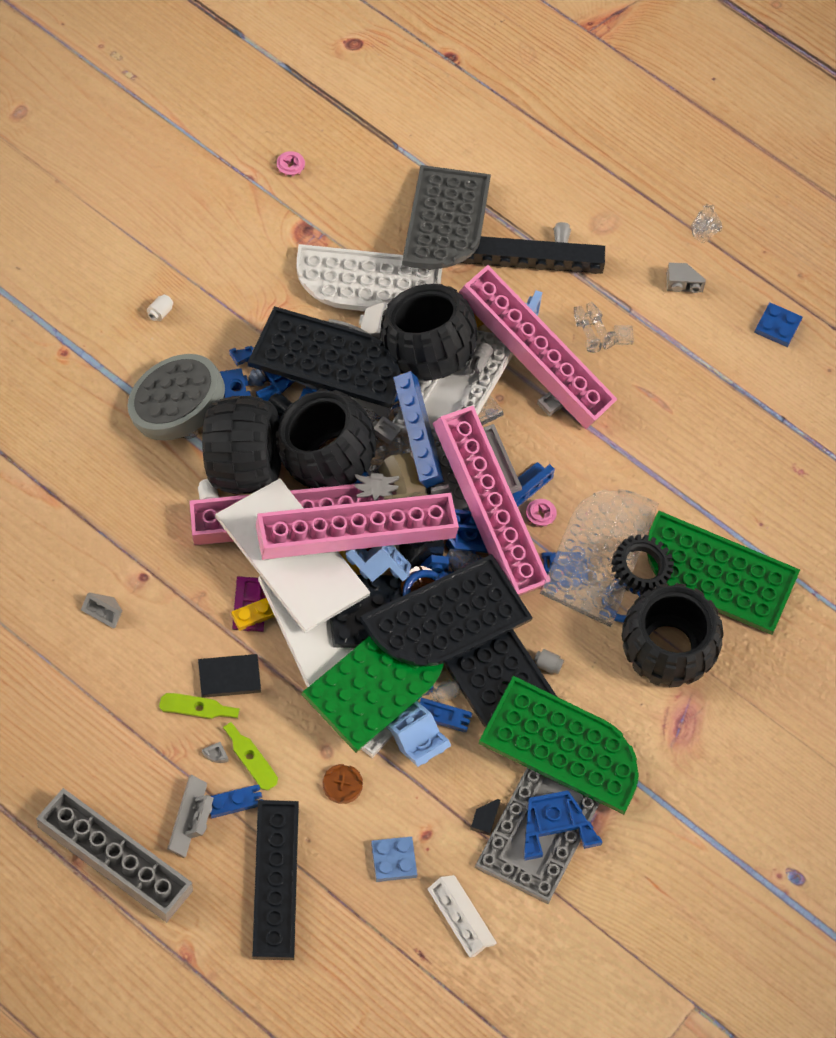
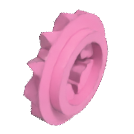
(286, 158)
(545, 507)

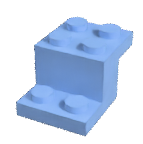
(378, 560)
(418, 735)

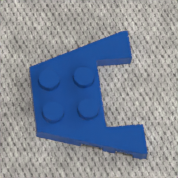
(278, 383)
(554, 815)

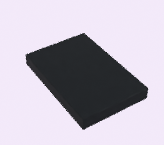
(229, 675)

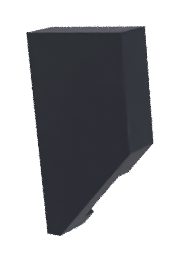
(485, 817)

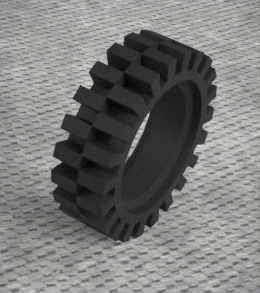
(637, 544)

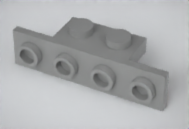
(191, 816)

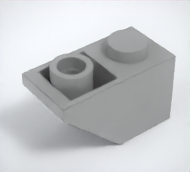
(684, 278)

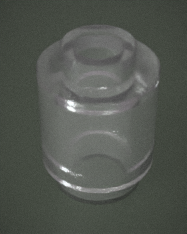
(444, 691)

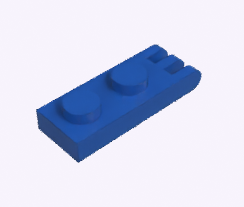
(447, 715)
(235, 801)

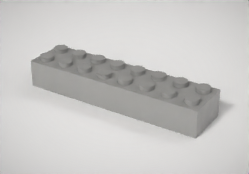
(114, 855)

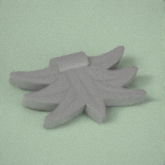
(376, 485)

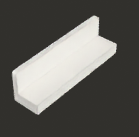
(461, 915)

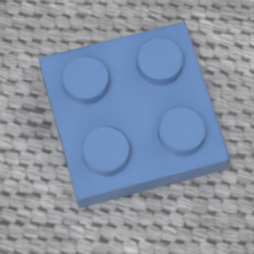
(394, 859)

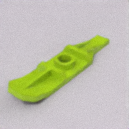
(186, 705)
(258, 765)

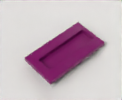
(247, 592)

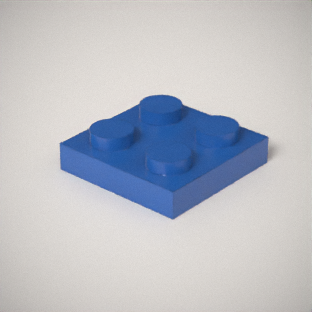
(778, 324)

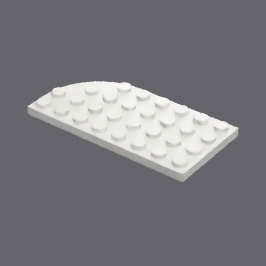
(357, 277)

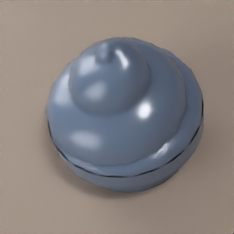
(256, 378)

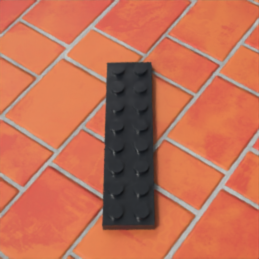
(275, 880)

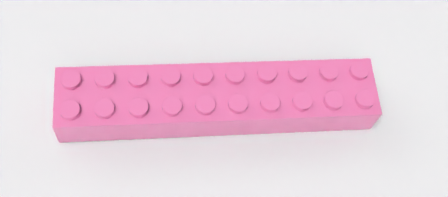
(537, 347)
(490, 499)
(356, 526)
(208, 530)

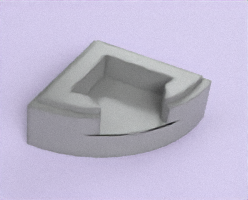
(215, 753)

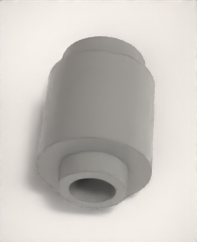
(548, 661)

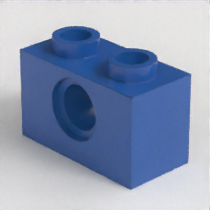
(234, 380)

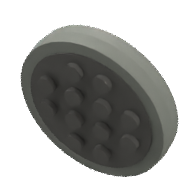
(175, 396)

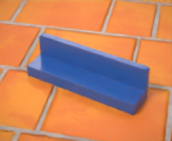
(532, 481)

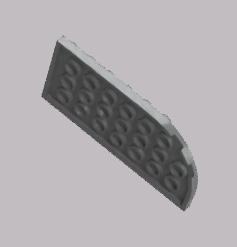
(445, 217)

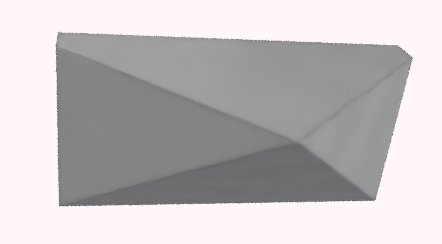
(102, 608)

